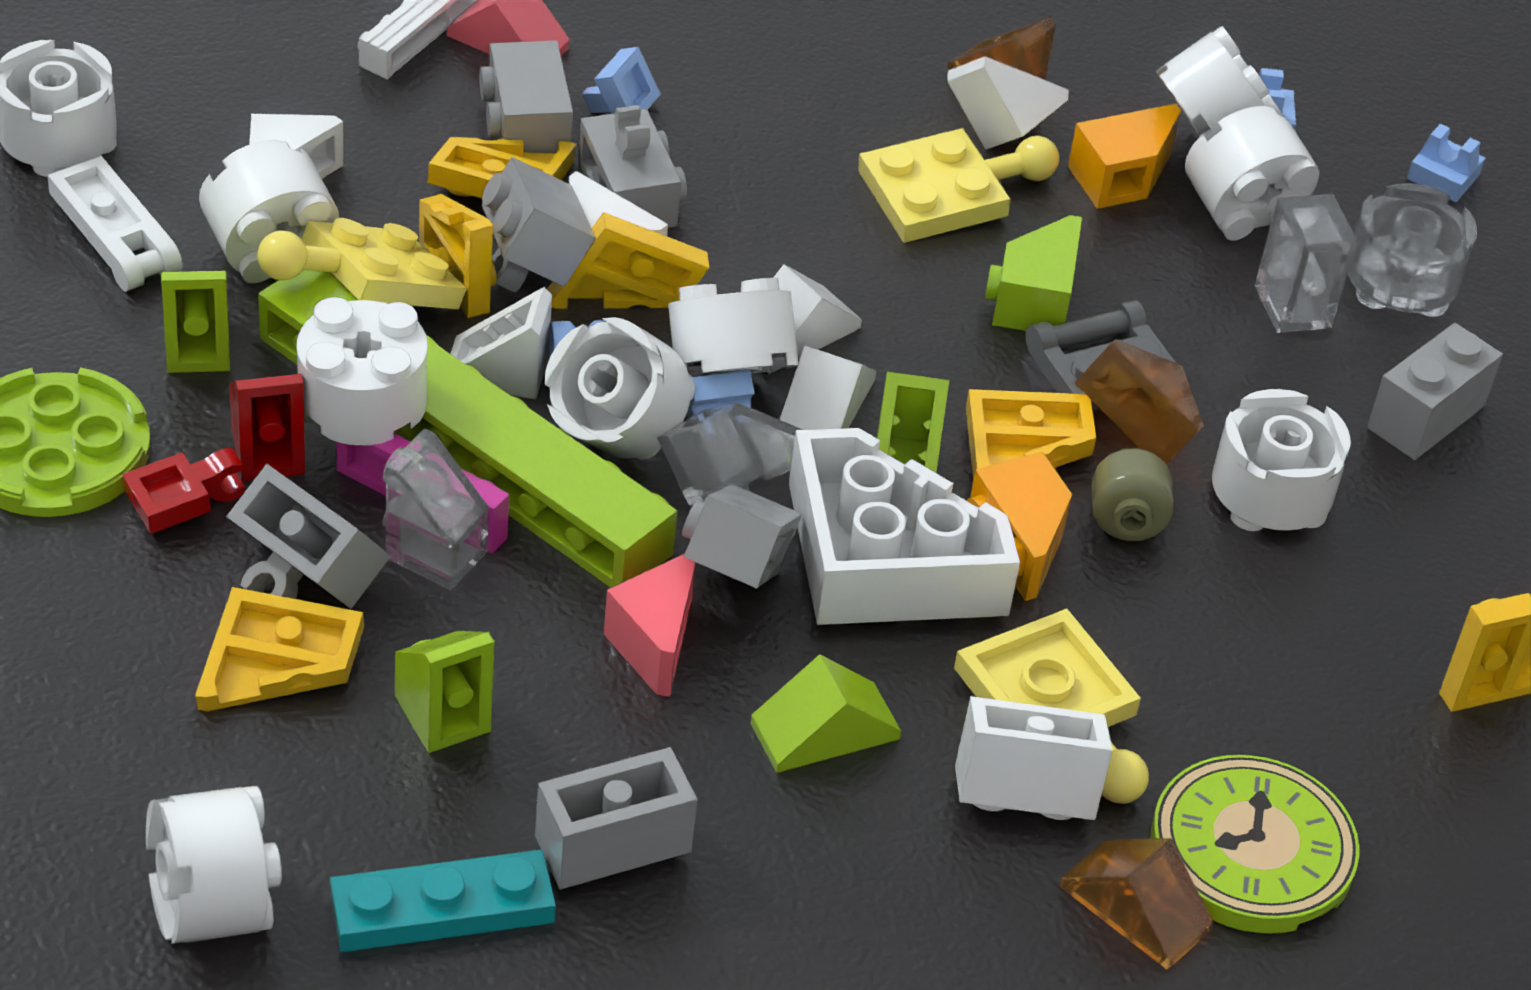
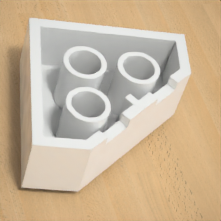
(893, 536)

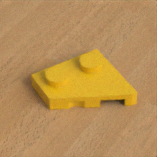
(469, 163)
(464, 244)
(632, 267)
(1026, 423)
(276, 649)
(1491, 654)

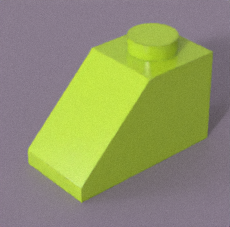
(1036, 276)
(196, 321)
(447, 687)

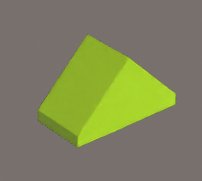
(912, 418)
(822, 716)

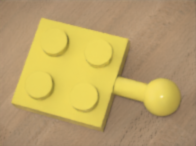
(946, 183)
(368, 261)
(1063, 668)

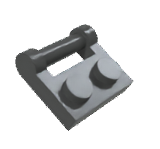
(1063, 369)

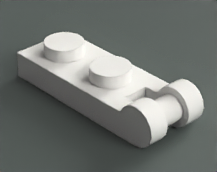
(114, 222)

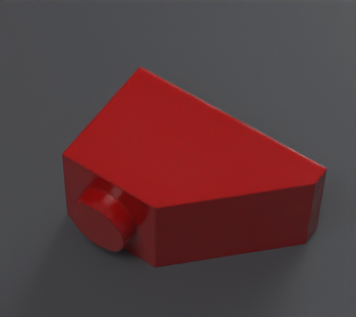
(268, 424)

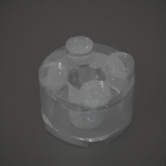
(1411, 250)

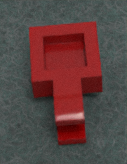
(179, 491)

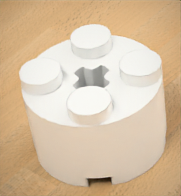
(1213, 82)
(56, 105)
(1249, 168)
(260, 193)
(734, 328)
(363, 369)
(617, 388)
(1280, 461)
(211, 864)

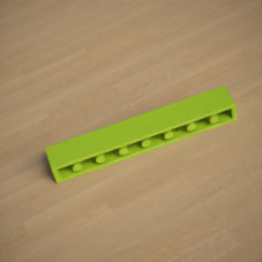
(551, 479)

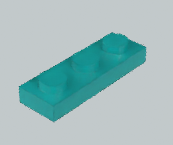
(441, 900)

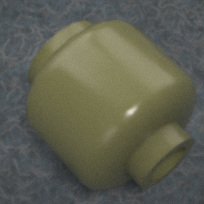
(1130, 489)

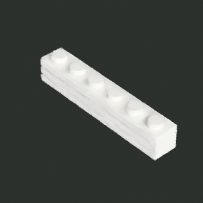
(406, 33)

